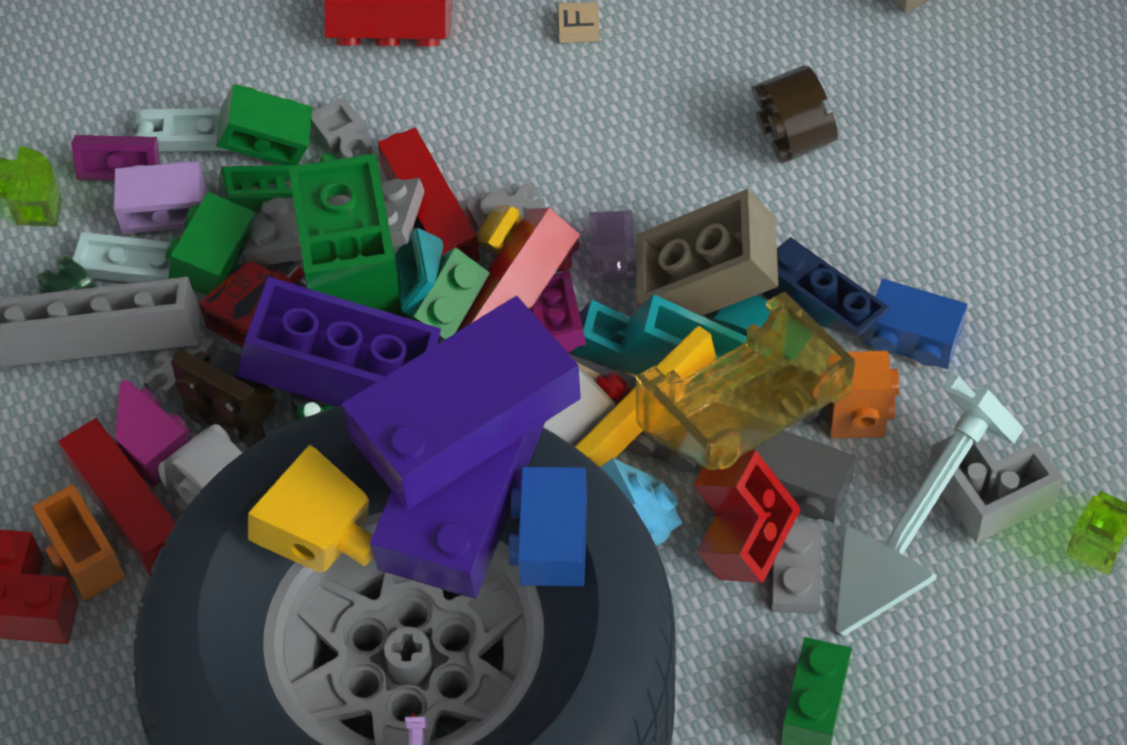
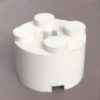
(197, 463)

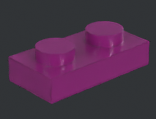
(98, 155)

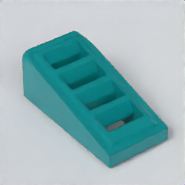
(417, 268)

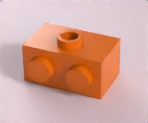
(870, 400)
(78, 543)

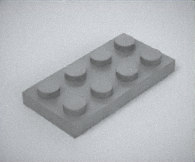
(276, 230)

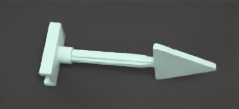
(878, 573)

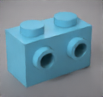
(649, 497)

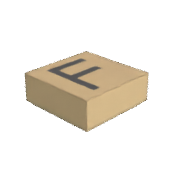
(578, 22)

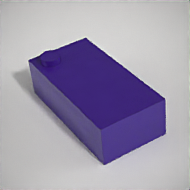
(326, 343)
(462, 401)
(455, 530)

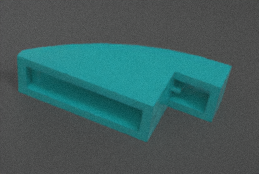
(646, 336)

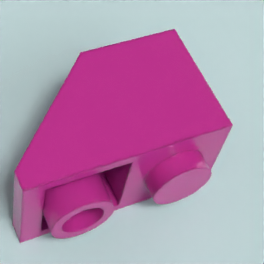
(146, 431)

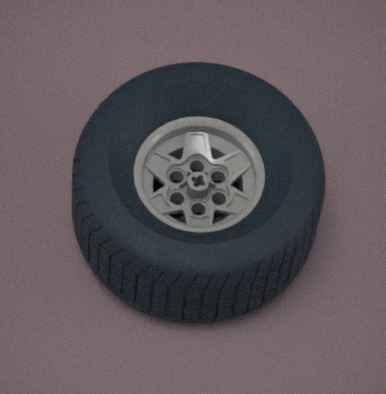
(242, 632)

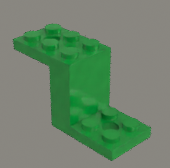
(347, 245)

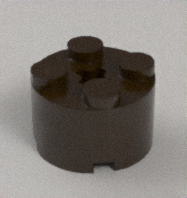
(794, 113)

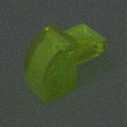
(30, 189)
(1100, 533)

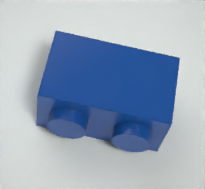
(917, 324)
(551, 526)

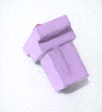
(416, 729)

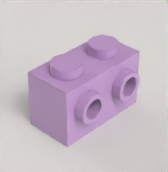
(157, 195)

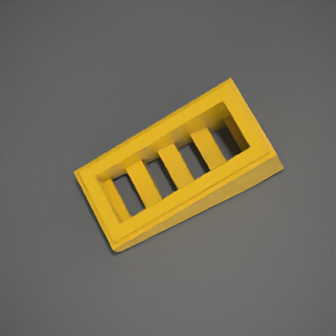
(498, 228)

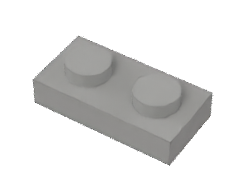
(798, 570)

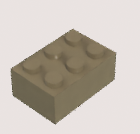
(709, 255)

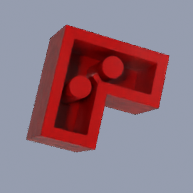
(750, 518)
(31, 603)

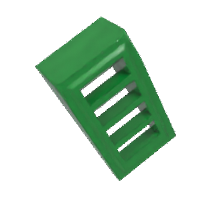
(237, 181)

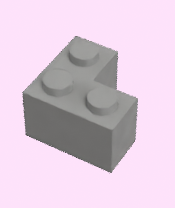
(999, 493)

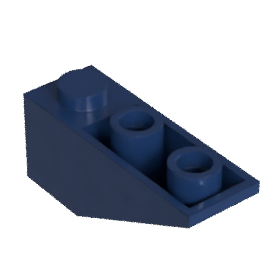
(824, 291)

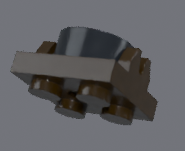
(218, 396)

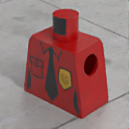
(234, 302)

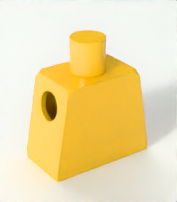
(313, 515)

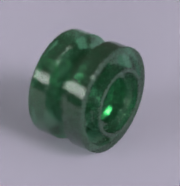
(68, 277)

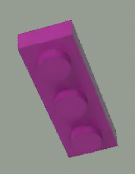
(559, 311)

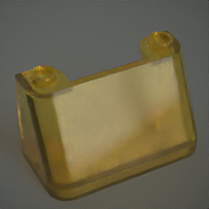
(748, 393)

